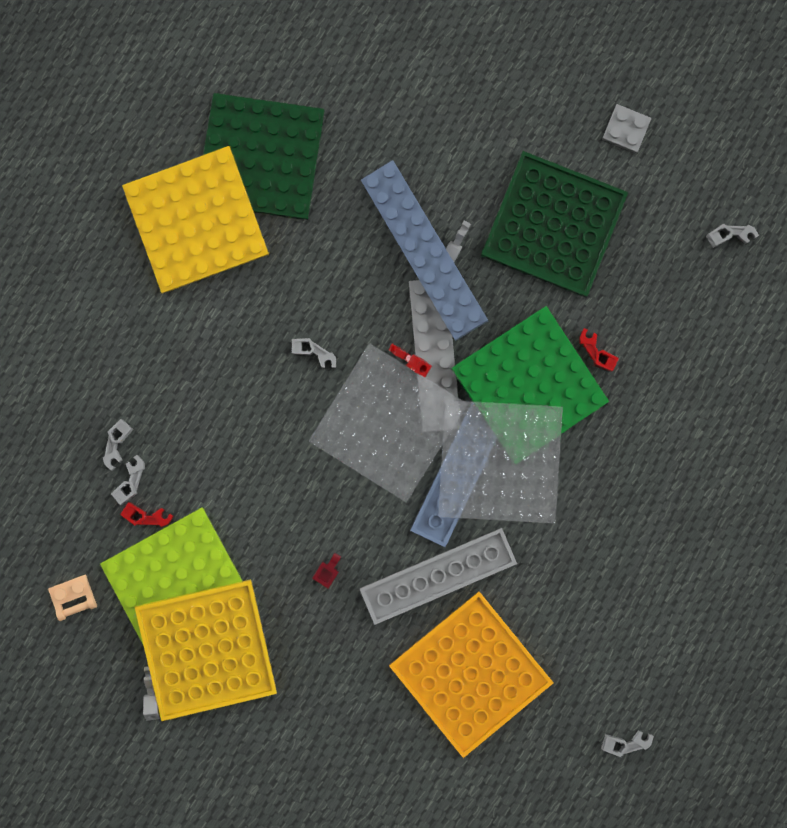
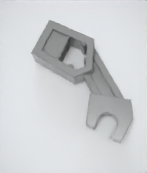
(740, 231)
(454, 247)
(322, 354)
(111, 449)
(135, 472)
(150, 705)
(634, 745)

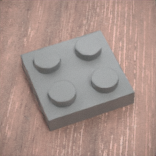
(626, 128)

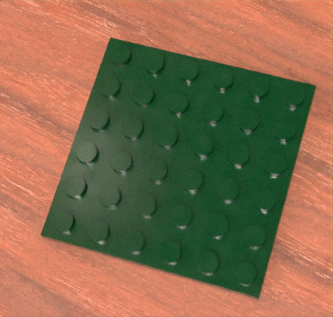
(272, 148)
(554, 224)

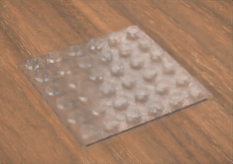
(385, 423)
(500, 461)

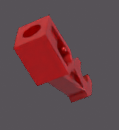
(590, 346)
(415, 363)
(156, 519)

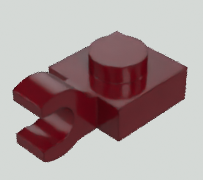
(326, 573)

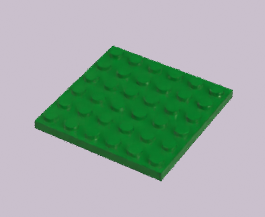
(532, 367)

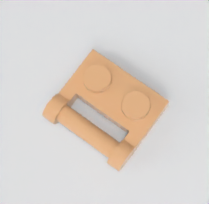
(69, 591)

